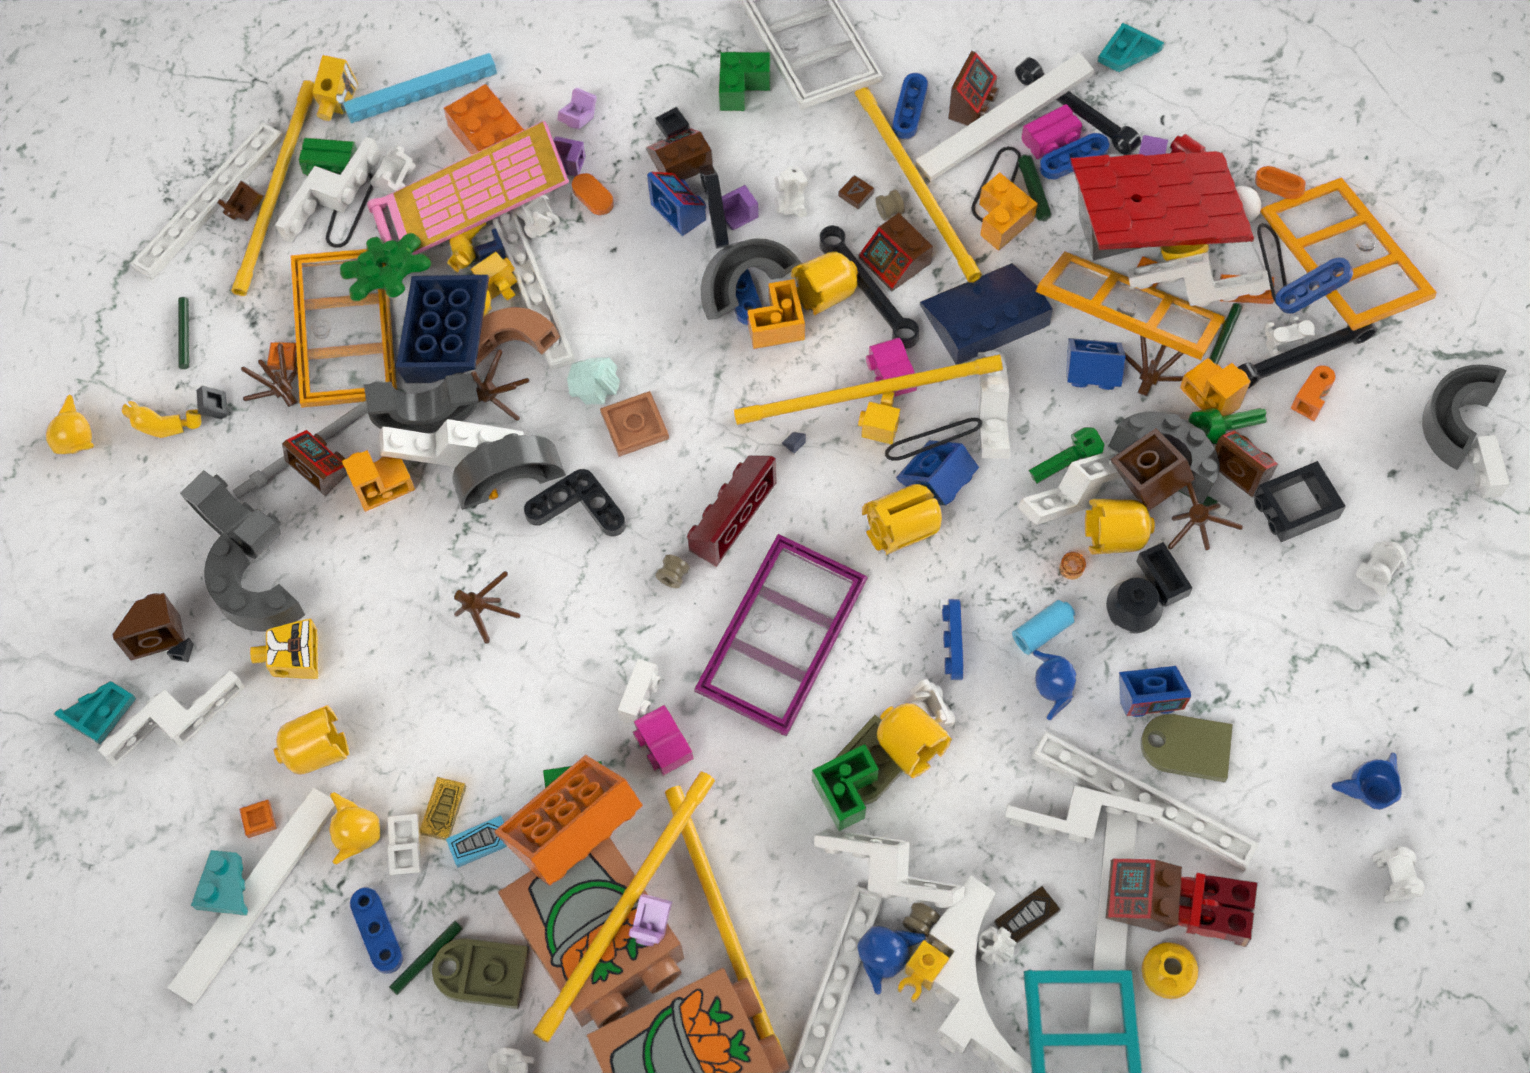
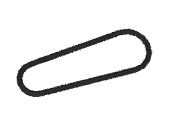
(989, 173)
(354, 223)
(1266, 261)
(935, 444)

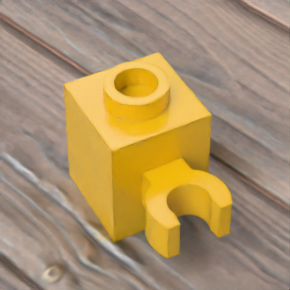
(499, 275)
(880, 420)
(923, 969)

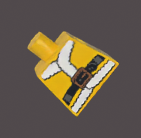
(333, 86)
(290, 650)

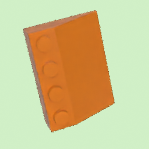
(569, 819)

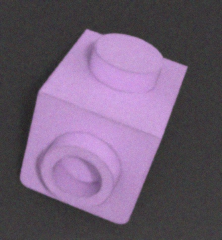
(579, 110)
(650, 920)

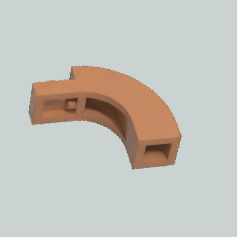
(515, 324)

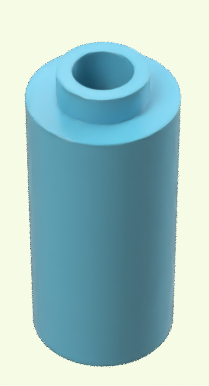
(1044, 626)

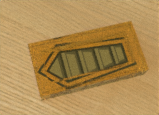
(442, 808)

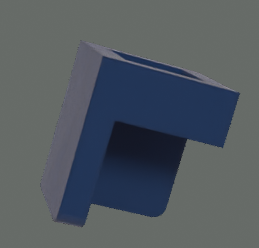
(486, 249)

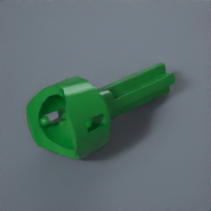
(1216, 425)
(1085, 444)

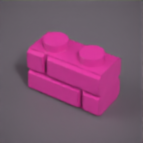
(1051, 131)

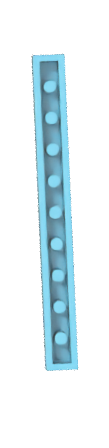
(420, 88)

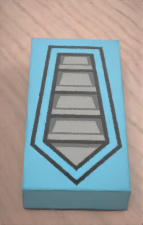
(476, 842)

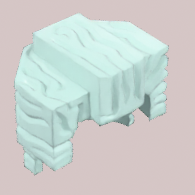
(593, 380)

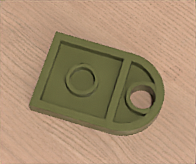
(1190, 746)
(888, 769)
(484, 972)

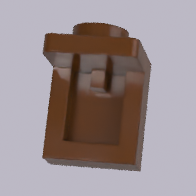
(241, 202)

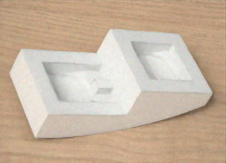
(405, 844)

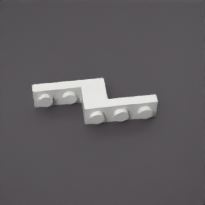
(328, 189)
(1199, 280)
(994, 411)
(446, 447)
(1074, 492)
(171, 717)
(1083, 814)
(889, 867)

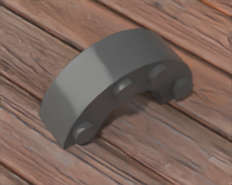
(725, 268)
(422, 411)
(1441, 417)
(1183, 436)
(504, 461)
(225, 514)
(245, 608)

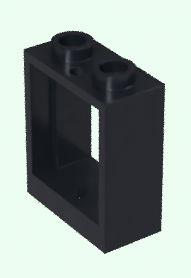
(1321, 489)

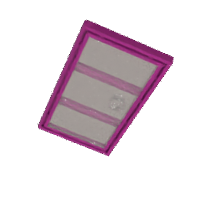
(781, 635)

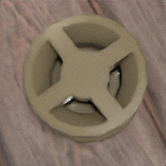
(890, 205)
(672, 571)
(921, 919)

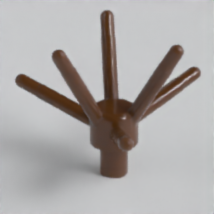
(1150, 374)
(281, 385)
(487, 391)
(1199, 516)
(476, 603)

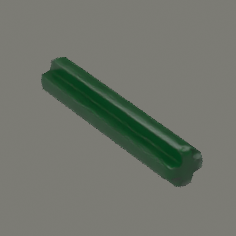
(1034, 187)

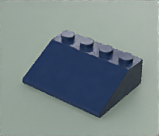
(987, 313)
(441, 326)

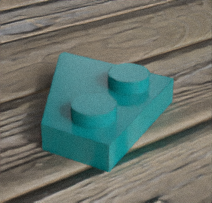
(1128, 48)
(98, 712)
(221, 885)

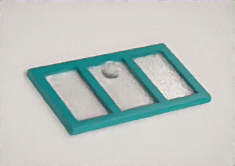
(1082, 1021)

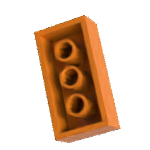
(480, 120)

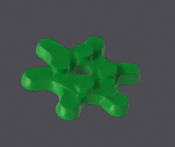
(398, 264)

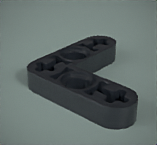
(712, 189)
(584, 495)

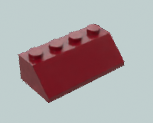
(733, 508)

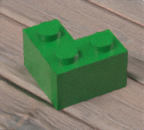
(739, 74)
(838, 785)

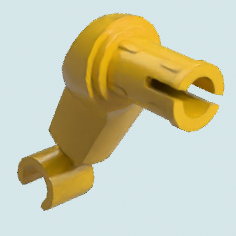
(462, 249)
(151, 423)

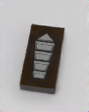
(1028, 915)

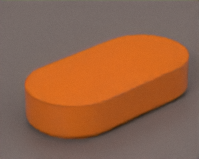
(1280, 182)
(592, 194)

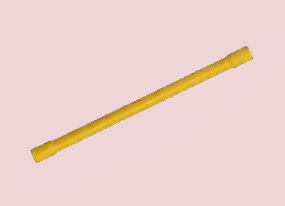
(964, 260)
(245, 273)
(977, 367)
(737, 958)
(555, 1014)

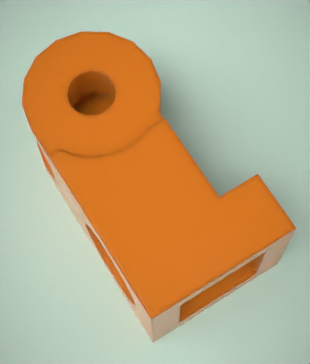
(1316, 386)

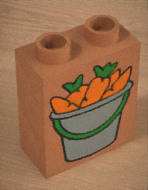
(566, 918)
(691, 1032)

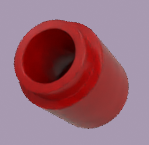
(1186, 144)

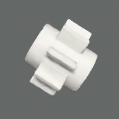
(996, 946)

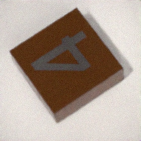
(856, 192)

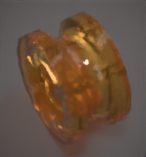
(1067, 571)

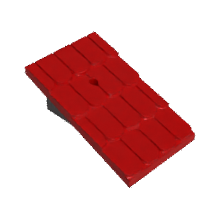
(1158, 202)

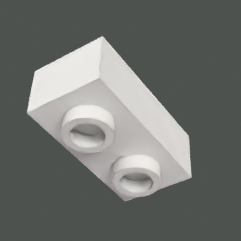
(1488, 466)
(636, 697)

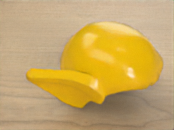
(69, 430)
(352, 828)

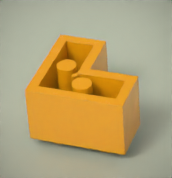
(1008, 211)
(780, 321)
(1216, 387)
(378, 480)

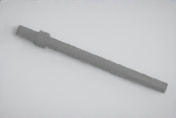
(259, 478)

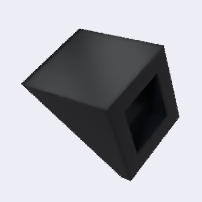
(181, 651)

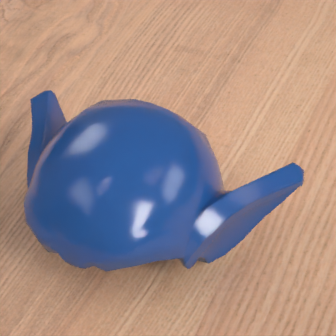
(1055, 681)
(1374, 783)
(885, 952)

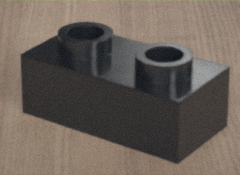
(1164, 574)

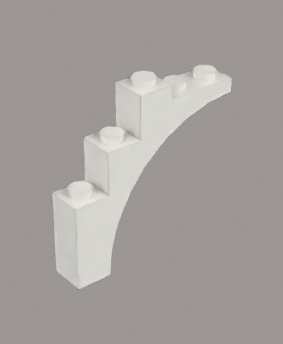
(957, 982)

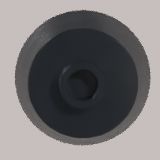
(1134, 605)

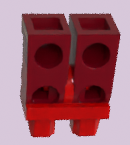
(1218, 907)

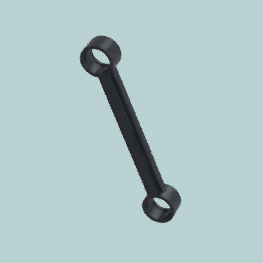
(1124, 139)
(870, 288)
(1306, 352)

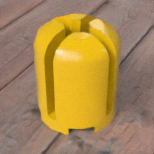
(902, 518)

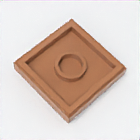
(634, 423)

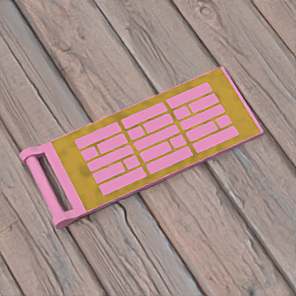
(474, 189)

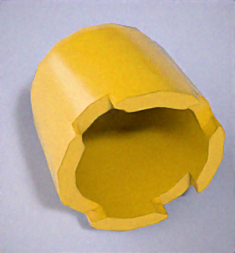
(825, 281)
(1117, 526)
(911, 738)
(310, 742)

